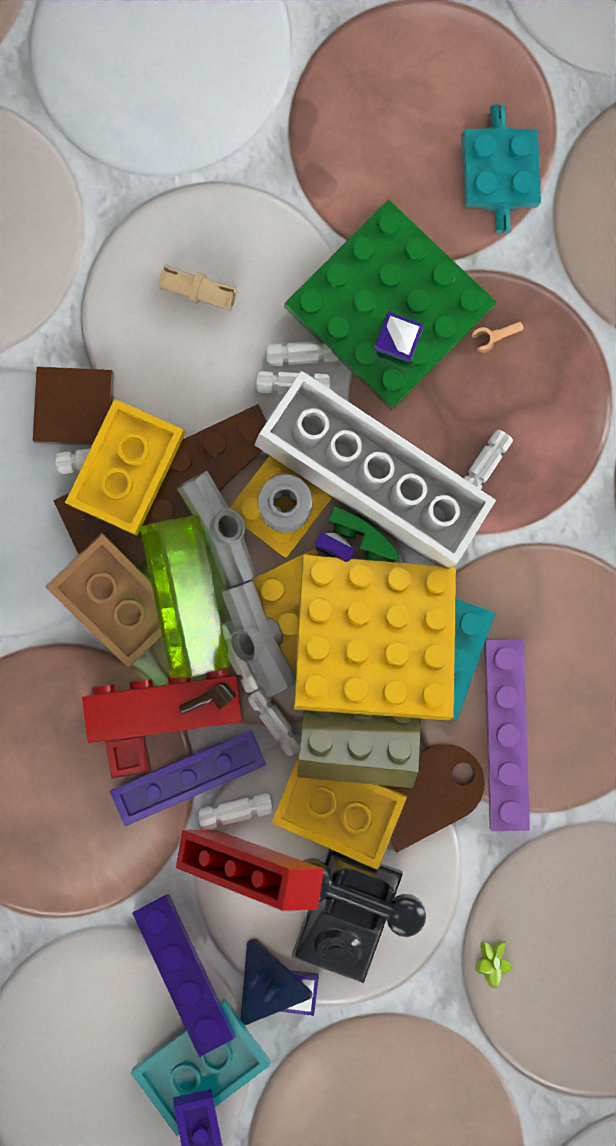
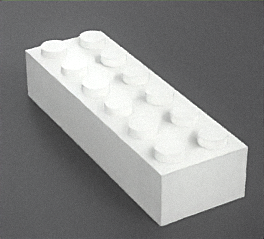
(374, 472)

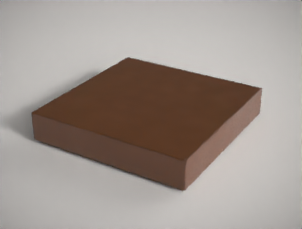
(70, 404)

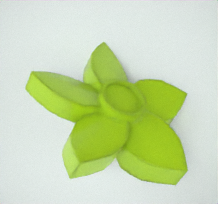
(491, 964)

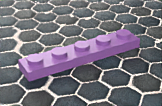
(506, 735)

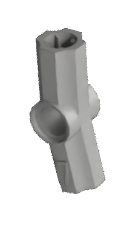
(227, 549)
(258, 638)

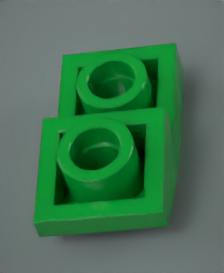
(373, 542)

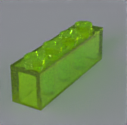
(185, 596)

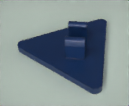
(268, 985)

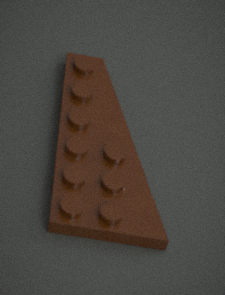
(219, 449)

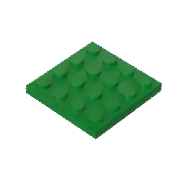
(395, 270)

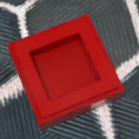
(127, 756)

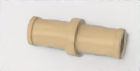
(197, 287)

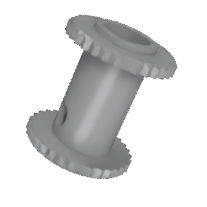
(285, 486)

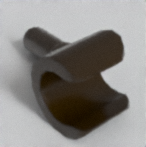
(219, 694)

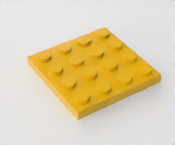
(376, 638)

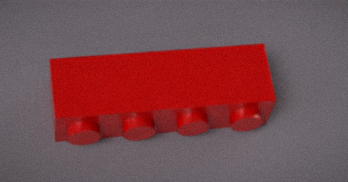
(156, 709)
(250, 869)

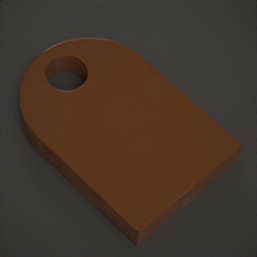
(436, 797)

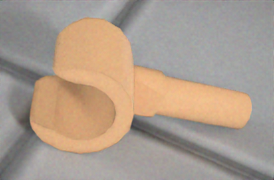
(496, 335)

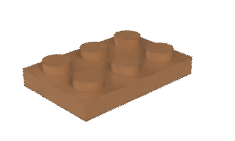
(110, 599)

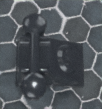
(352, 915)

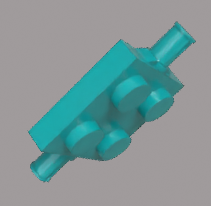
(501, 168)

